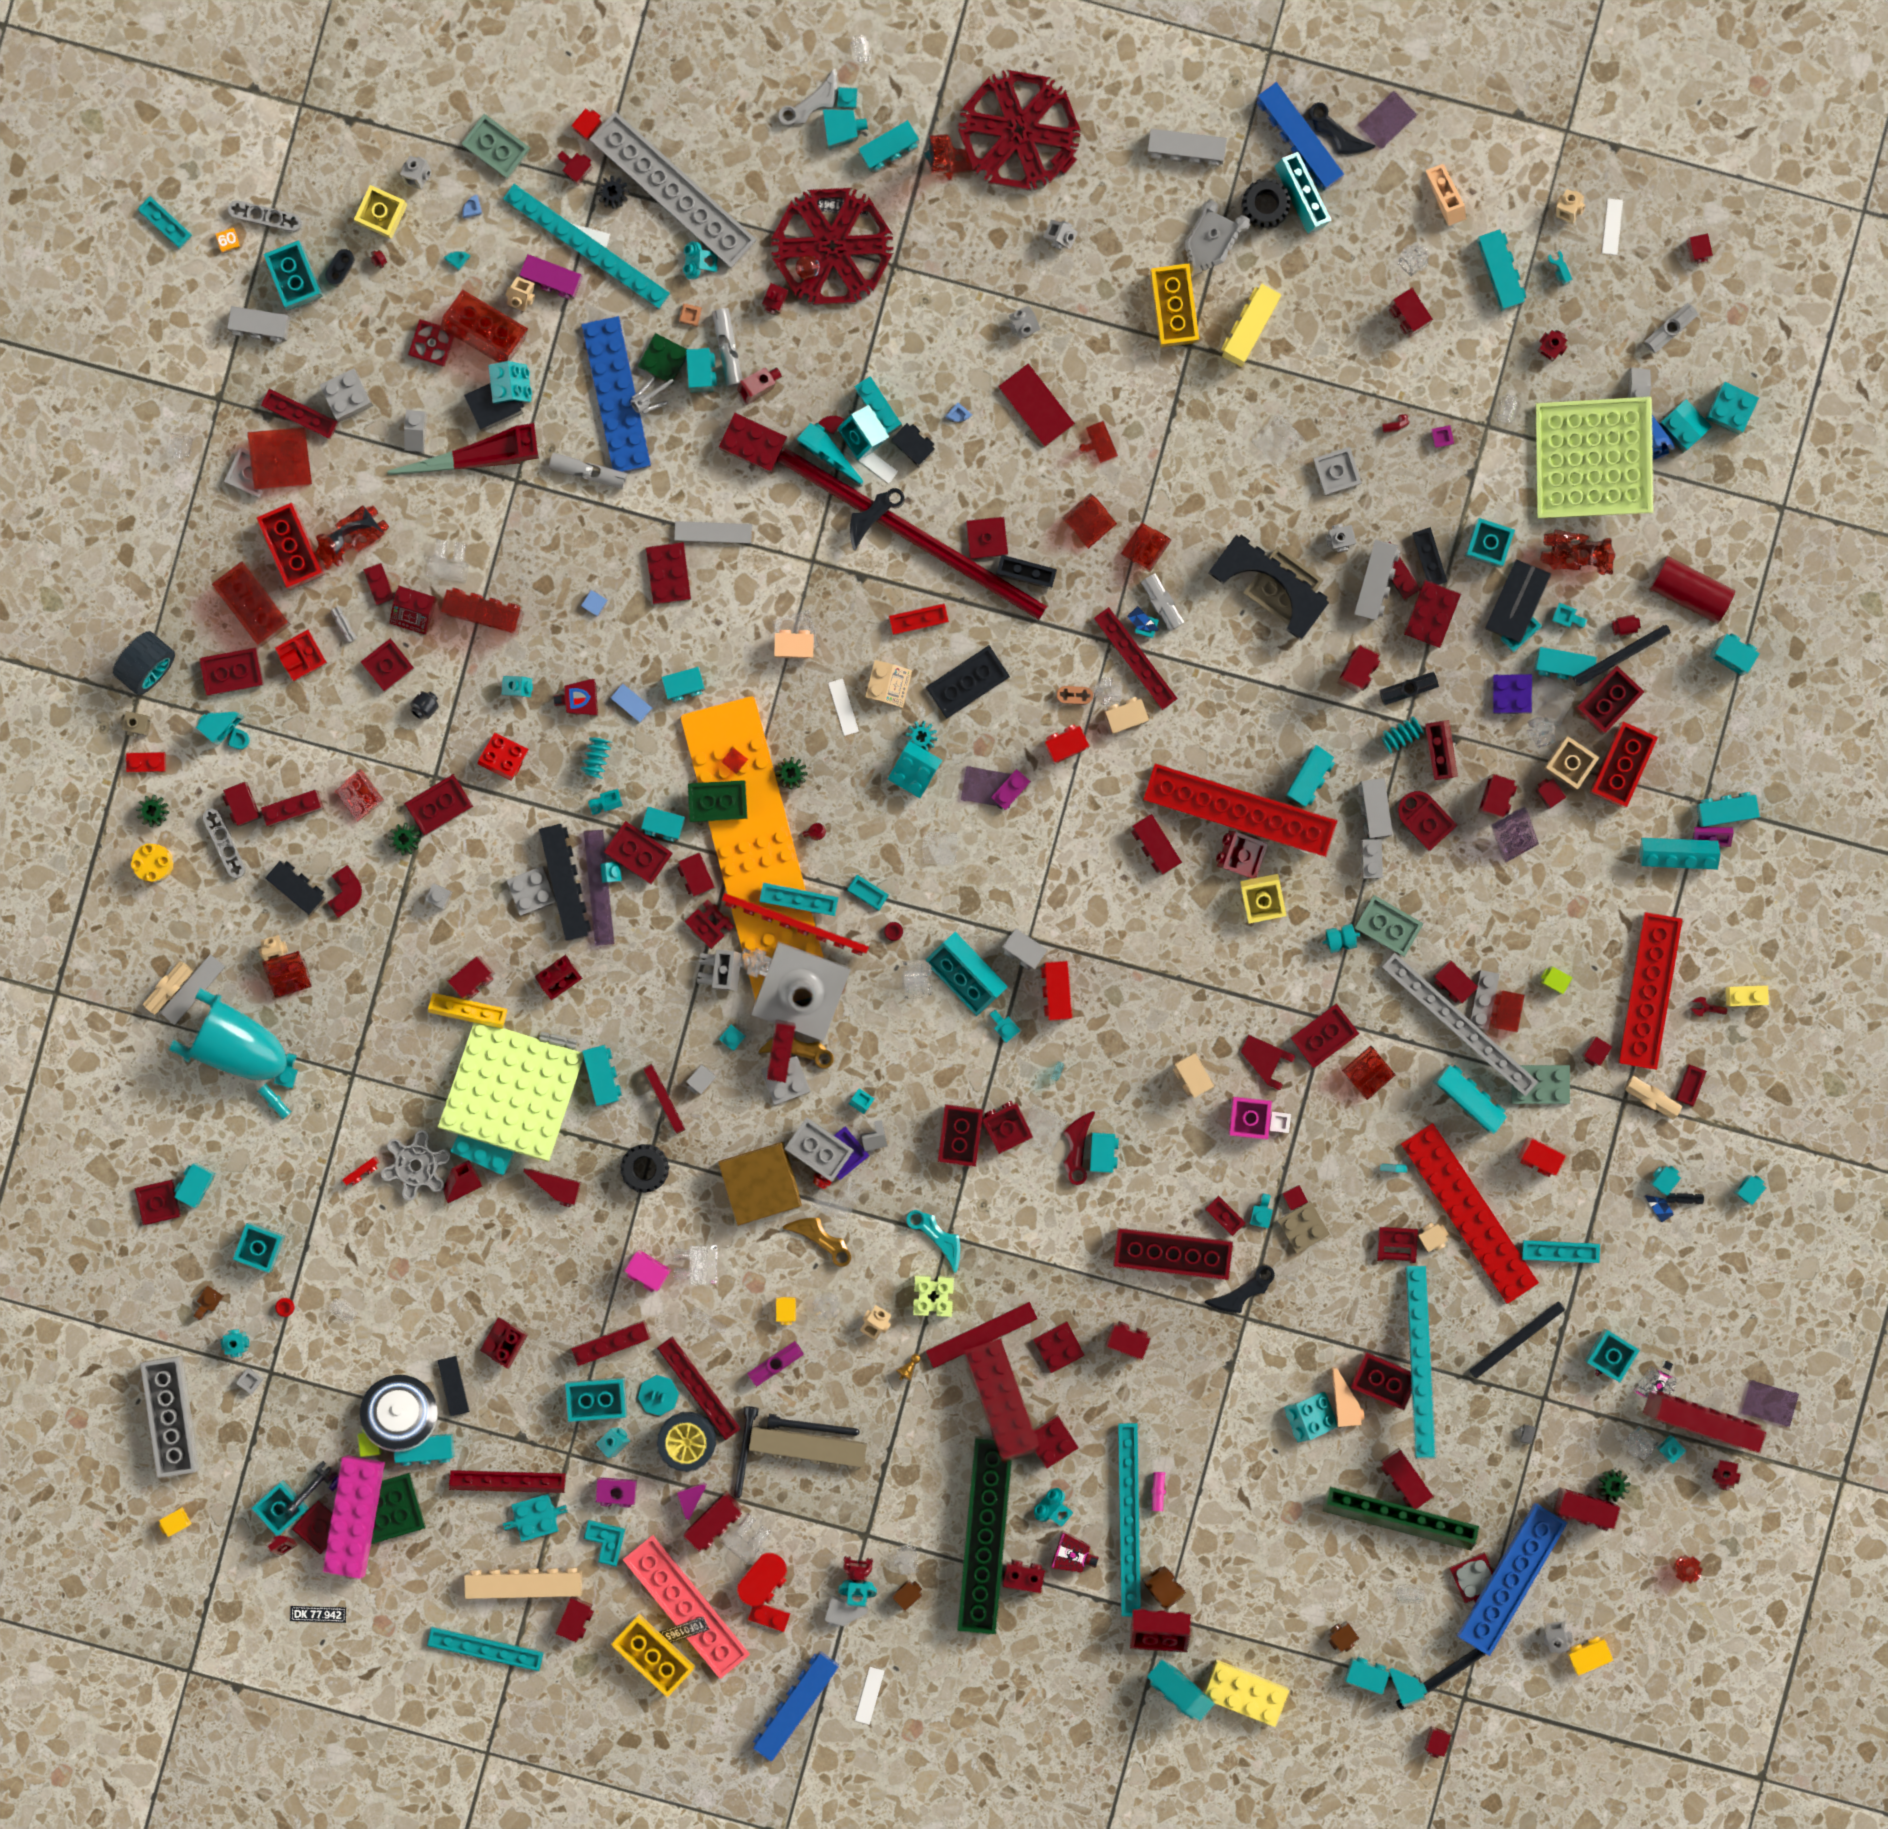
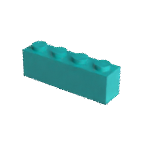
(1302, 193)
(1501, 270)
(1679, 853)

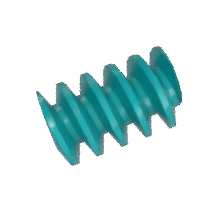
(1402, 733)
(596, 757)

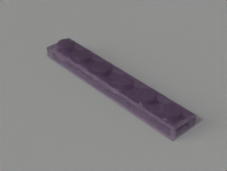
(598, 891)

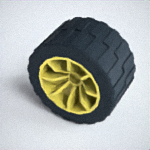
(686, 1441)

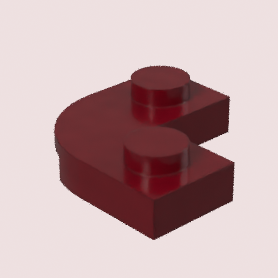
(350, 894)

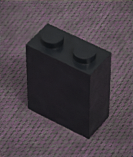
(488, 413)

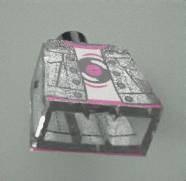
(1657, 1380)

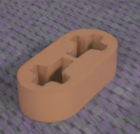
(1074, 690)

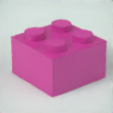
(1250, 1117)
(647, 1270)

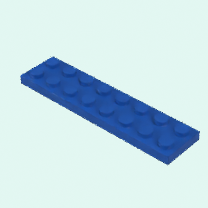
(614, 392)
(1512, 1579)

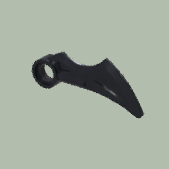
(1345, 141)
(864, 520)
(1235, 1300)

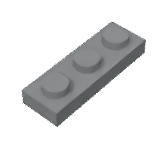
(1484, 999)

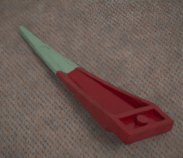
(504, 448)

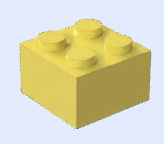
(380, 212)
(1263, 898)

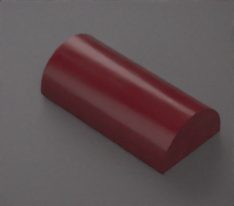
(1692, 590)

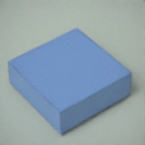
(594, 603)

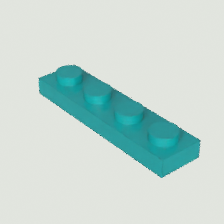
(799, 899)
(1561, 1251)

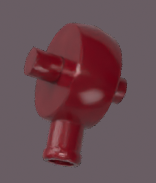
(815, 831)

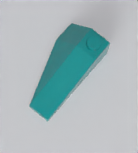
(820, 444)

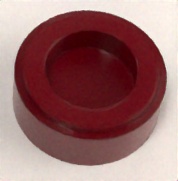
(893, 931)

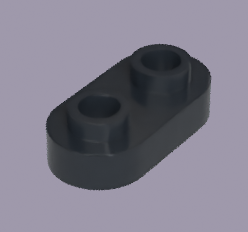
(339, 267)

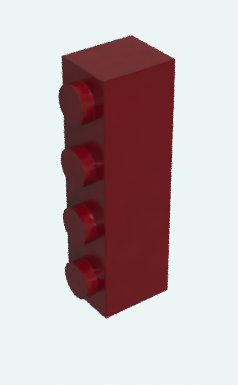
(611, 1343)

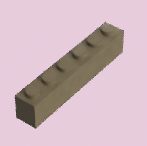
(807, 1446)

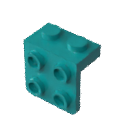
(510, 382)
(1311, 1417)

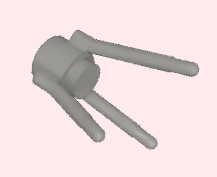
(641, 402)

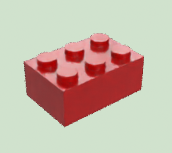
(1057, 990)

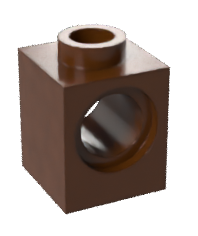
(907, 1594)

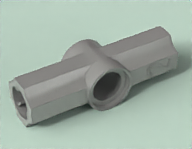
(1679, 320)
(1162, 602)

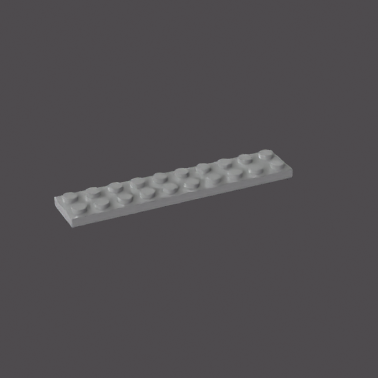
(673, 189)

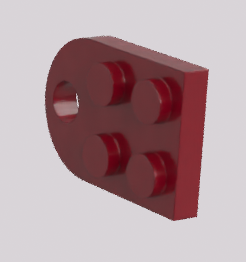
(1426, 820)

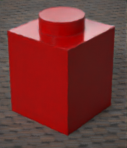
(587, 123)

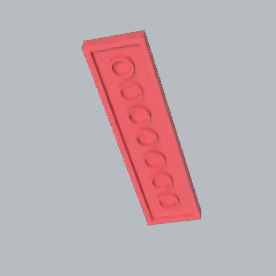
(685, 1603)

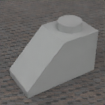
(1639, 383)
(415, 430)
(841, 1614)

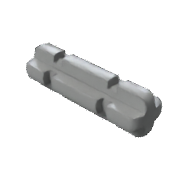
(343, 624)
(558, 1040)

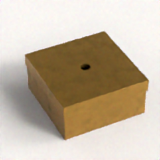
(760, 1183)

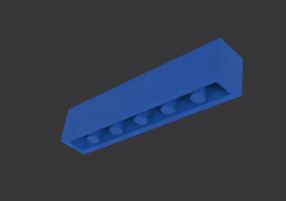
(1300, 136)
(796, 1705)

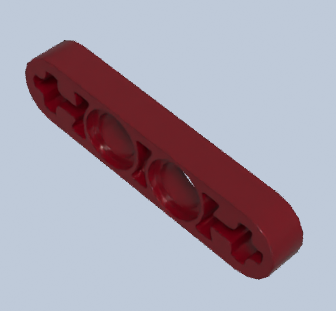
(664, 1098)

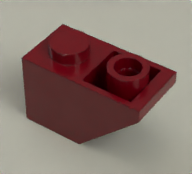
(461, 1181)

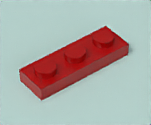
(918, 619)

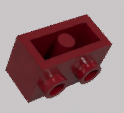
(558, 977)
(1023, 1579)

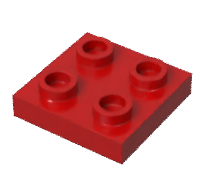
(300, 655)
(503, 756)

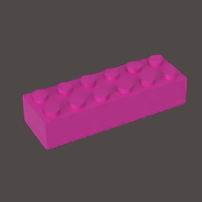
(353, 1516)

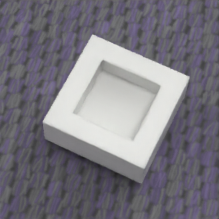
(1280, 1122)

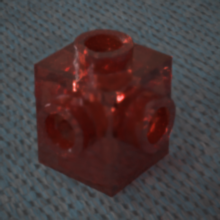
(1681, 1566)

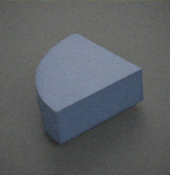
(472, 207)
(958, 414)

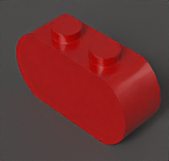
(762, 1580)

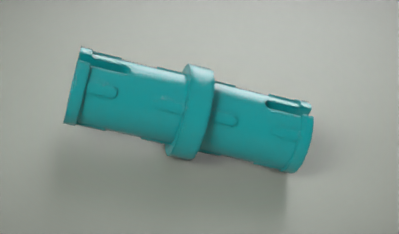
(274, 1101)

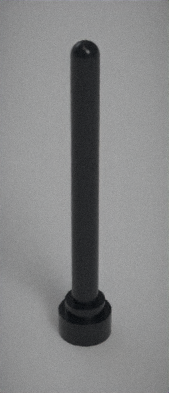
(750, 1414)
(774, 1422)

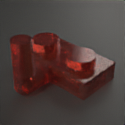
(1100, 442)

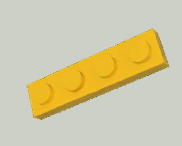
(467, 1010)

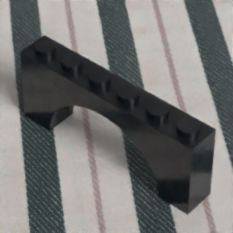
(1242, 557)

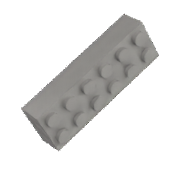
(169, 1416)

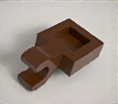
(209, 1300)

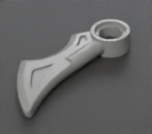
(822, 97)

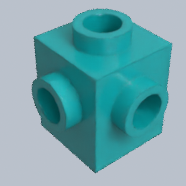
(241, 1340)

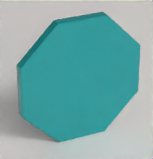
(658, 1395)

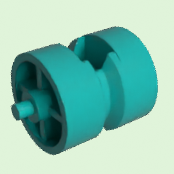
(1341, 938)

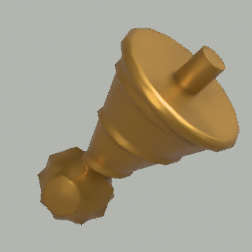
(907, 1370)

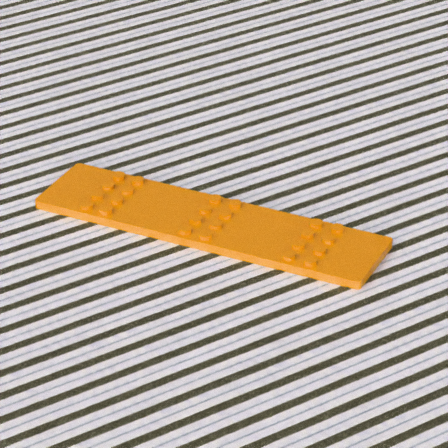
(756, 847)

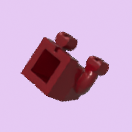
(857, 1570)

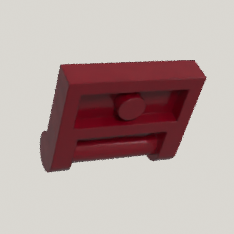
(1397, 1238)

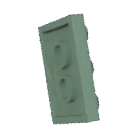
(496, 146)
(1388, 925)
(1552, 1085)

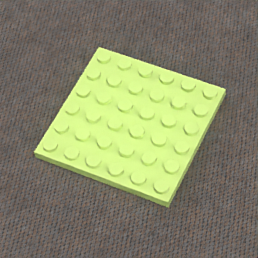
(1594, 457)
(511, 1091)

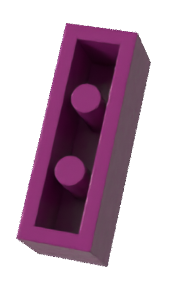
(551, 277)

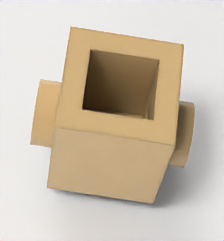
(1433, 1237)

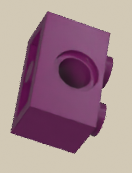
(627, 1486)

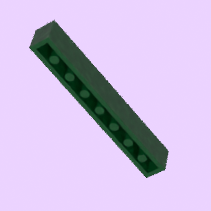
(1400, 1518)

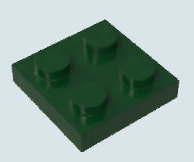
(663, 358)

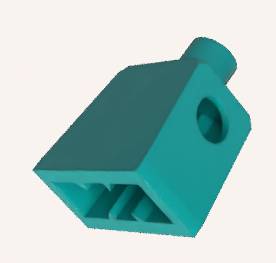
(842, 127)

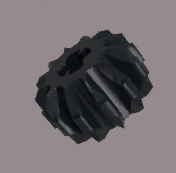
(605, 195)

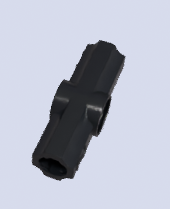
(1421, 684)

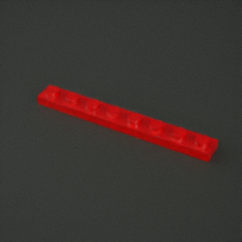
(786, 922)

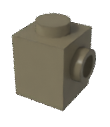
(135, 723)

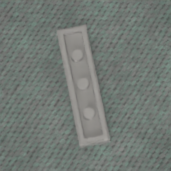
(713, 532)
(185, 996)

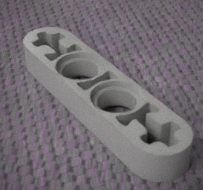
(265, 214)
(222, 844)

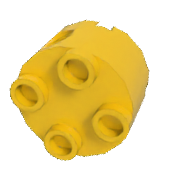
(152, 862)

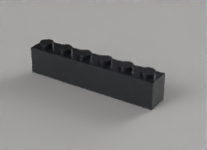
(564, 882)

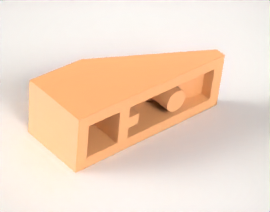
(1446, 195)
(1346, 1406)

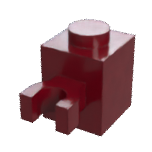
(577, 167)
(774, 299)

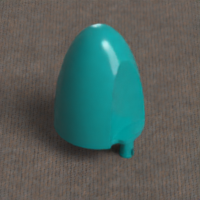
(234, 1043)

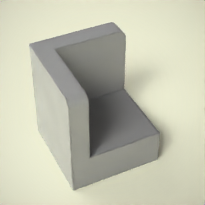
(875, 1139)

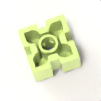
(942, 1287)

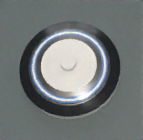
(398, 1413)

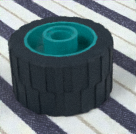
(143, 663)

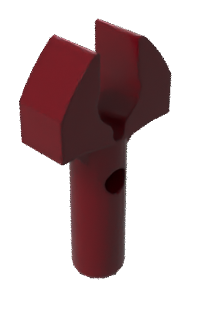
(1707, 1007)

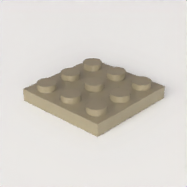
(1271, 595)

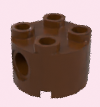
(1163, 1588)

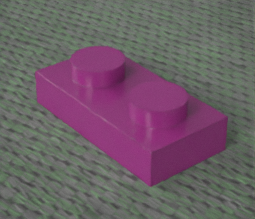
(1010, 789)
(1722, 835)

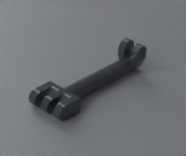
(322, 1475)

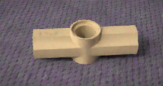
(168, 987)
(1653, 1097)

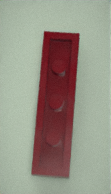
(299, 413)

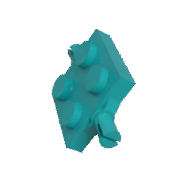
(535, 1517)

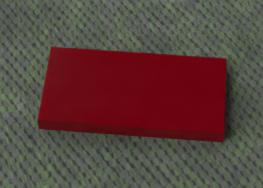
(1036, 405)

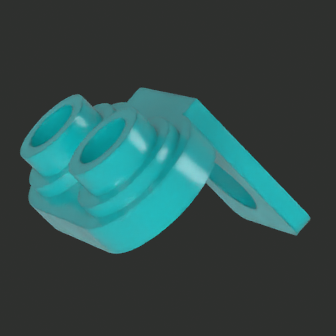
(695, 260)
(1050, 1507)
(852, 1589)

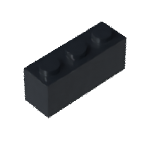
(1026, 572)
(296, 887)

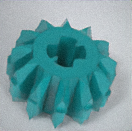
(928, 738)

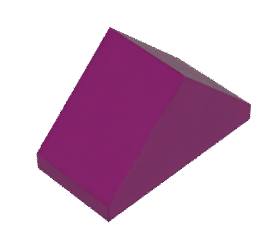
(689, 1498)

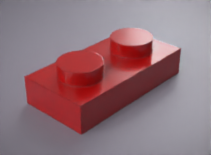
(146, 762)
(355, 1177)
(770, 1617)

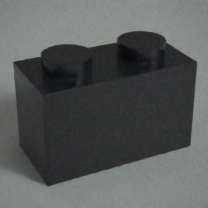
(913, 444)

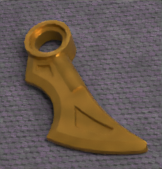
(805, 1050)
(813, 1230)

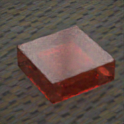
(734, 760)

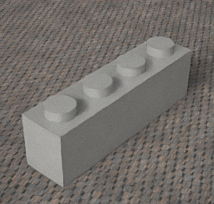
(1186, 146)
(1376, 580)

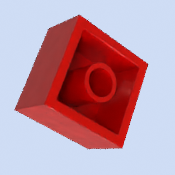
(1066, 744)
(1541, 1156)

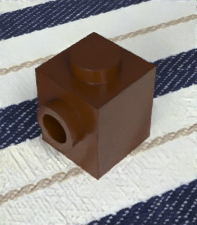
(1342, 1637)

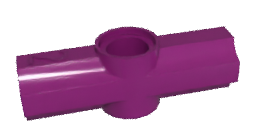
(765, 1371)

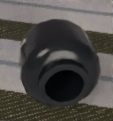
(424, 705)

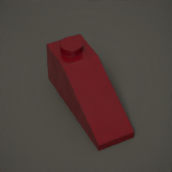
(557, 1187)

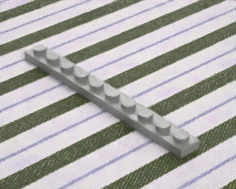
(1460, 1024)

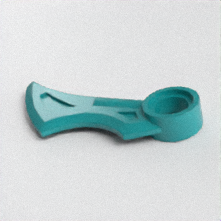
(946, 1242)

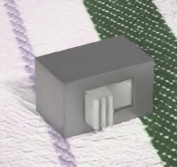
(1527, 1433)

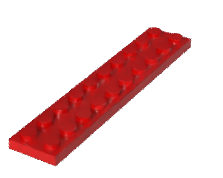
(1240, 810)
(1469, 1213)

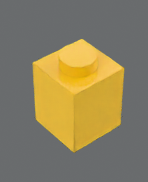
(785, 1310)
(174, 1522)

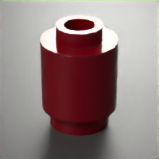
(1626, 625)

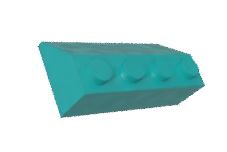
(966, 973)
(1470, 1099)

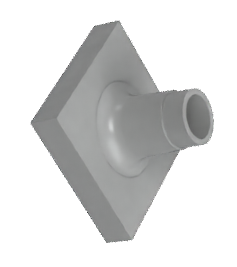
(796, 969)

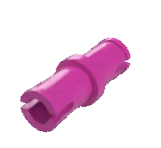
(1158, 1491)

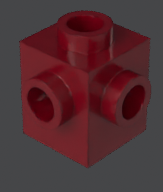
(1550, 351)
(1730, 1469)

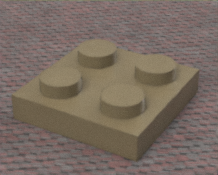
(1303, 1227)

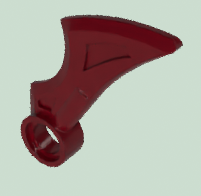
(1076, 1136)

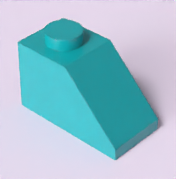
(1408, 1687)

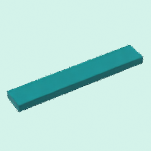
(485, 1648)

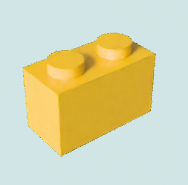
(1589, 1655)

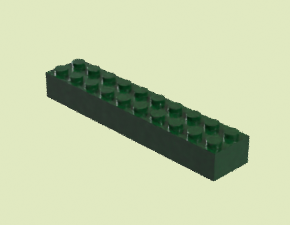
(984, 1539)

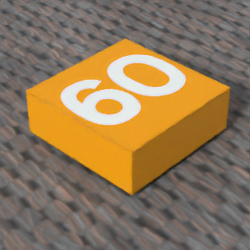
(227, 240)

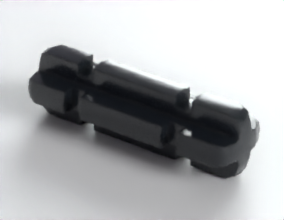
(1685, 1198)

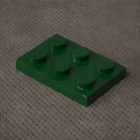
(717, 801)

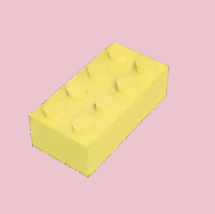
(1250, 327)
(1246, 1693)

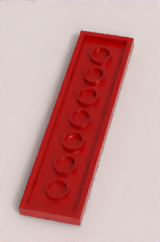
(1650, 990)

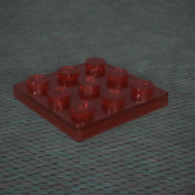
(279, 458)

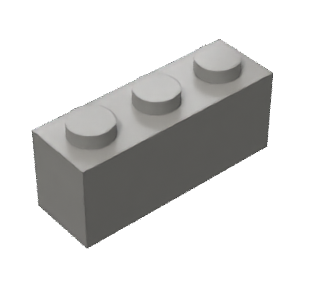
(258, 324)
(1375, 808)

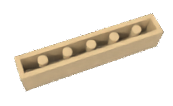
(523, 1584)

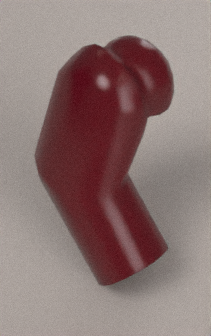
(1396, 426)

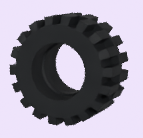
(1266, 187)
(632, 1180)

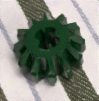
(785, 775)
(152, 819)
(409, 834)
(1607, 1485)

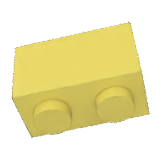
(1747, 996)

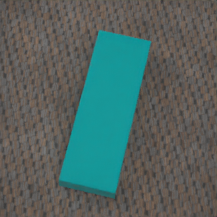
(164, 222)

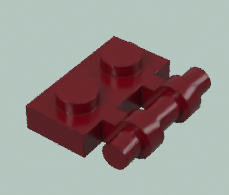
(705, 928)

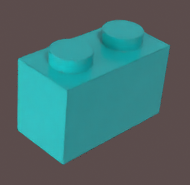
(683, 684)
(663, 823)
(1102, 1152)
(194, 1184)
(1367, 1675)

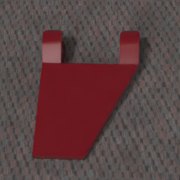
(1265, 1058)

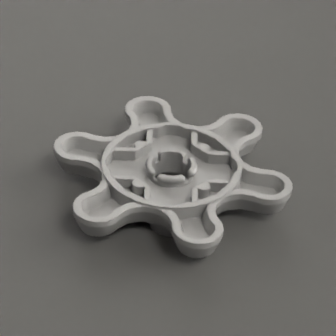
(402, 1167)

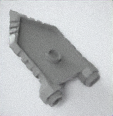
(1212, 238)

